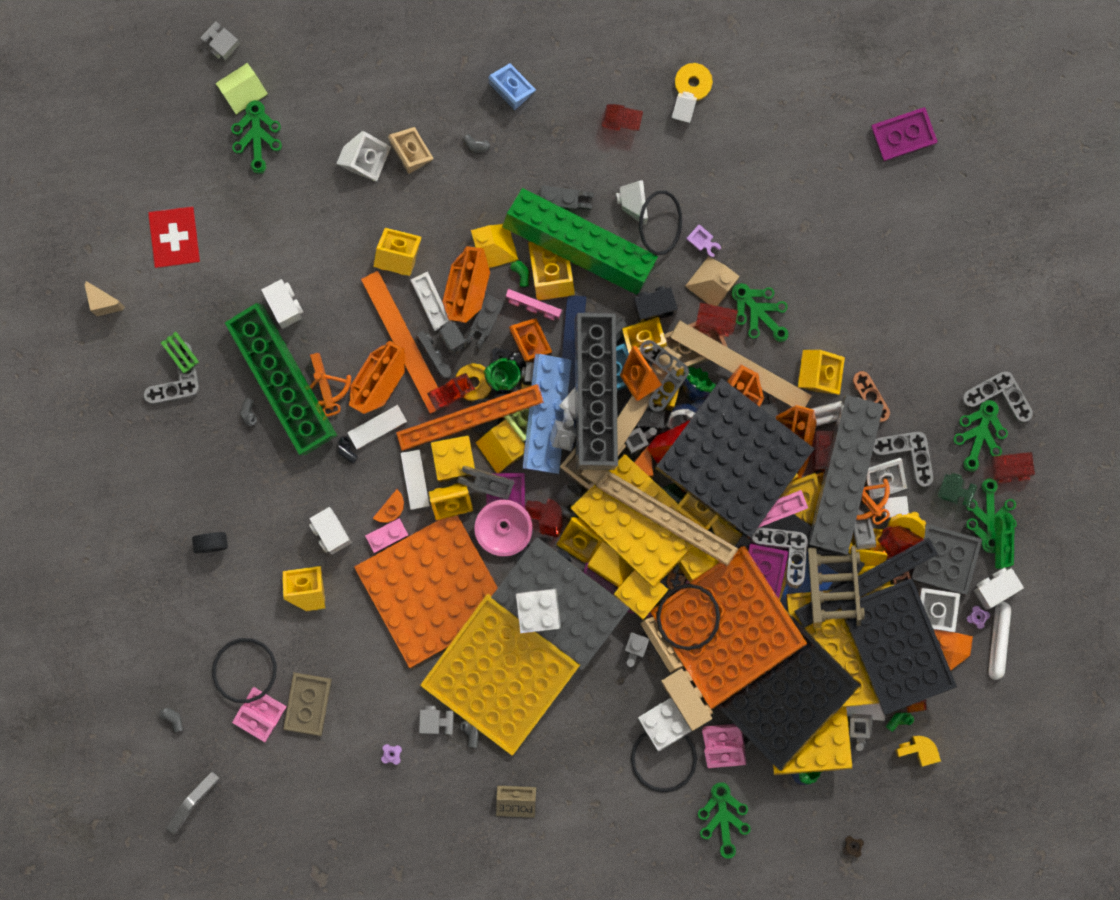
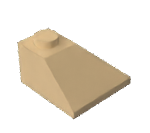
(712, 281)

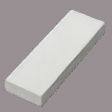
(430, 300)
(377, 427)
(415, 479)

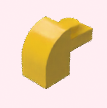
(925, 750)

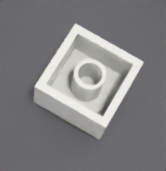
(281, 303)
(330, 531)
(998, 589)
(941, 608)
(538, 610)
(664, 724)

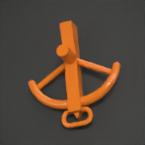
(321, 377)
(871, 505)

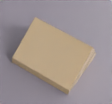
(410, 149)
(101, 302)

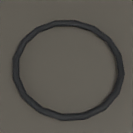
(679, 222)
(716, 623)
(256, 697)
(657, 788)

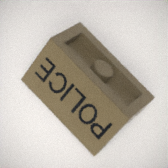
(516, 801)

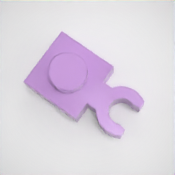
(702, 239)

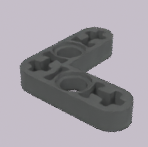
(671, 376)

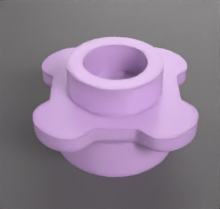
(983, 617)
(396, 753)

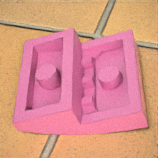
(260, 715)
(724, 746)

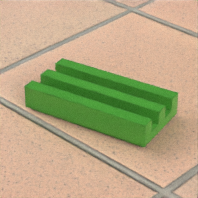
(170, 340)

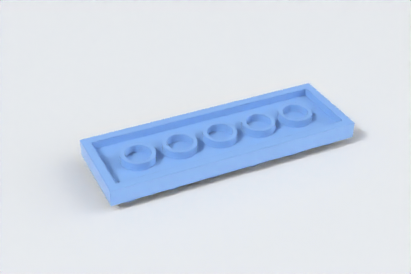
(553, 380)

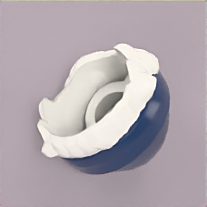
(681, 414)

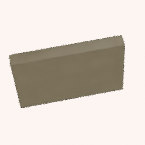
(307, 704)

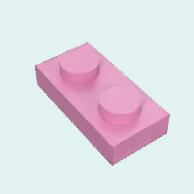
(386, 535)

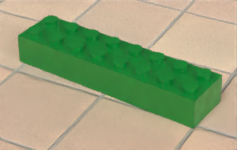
(579, 241)
(280, 379)

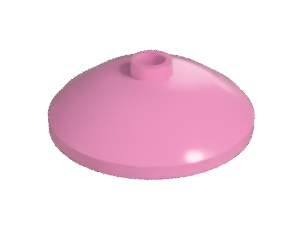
(499, 539)

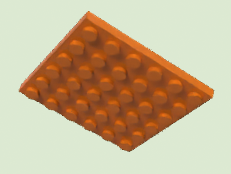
(427, 587)
(751, 632)

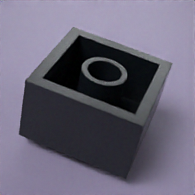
(655, 304)

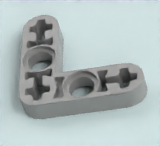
(184, 380)
(1005, 390)
(909, 446)
(793, 550)
(191, 801)

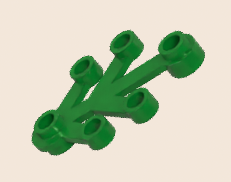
(256, 134)
(758, 310)
(981, 433)
(988, 519)
(723, 817)

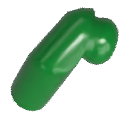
(523, 271)
(899, 718)

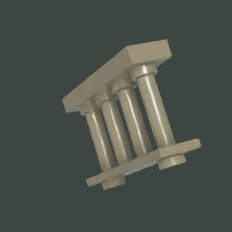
(818, 597)

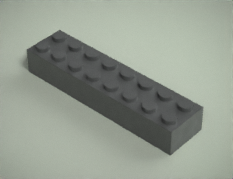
(596, 391)
(845, 475)

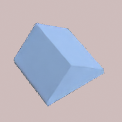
(511, 86)

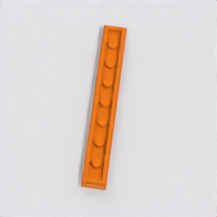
(401, 336)
(470, 417)

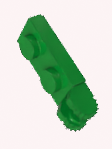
(1004, 541)

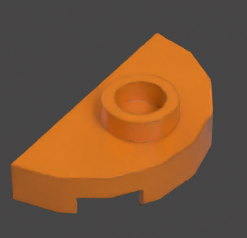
(391, 509)

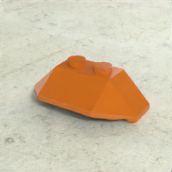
(466, 285)
(377, 378)
(747, 383)
(801, 422)
(955, 646)

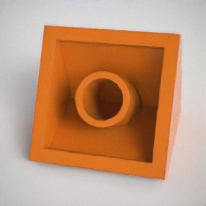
(530, 339)
(639, 375)

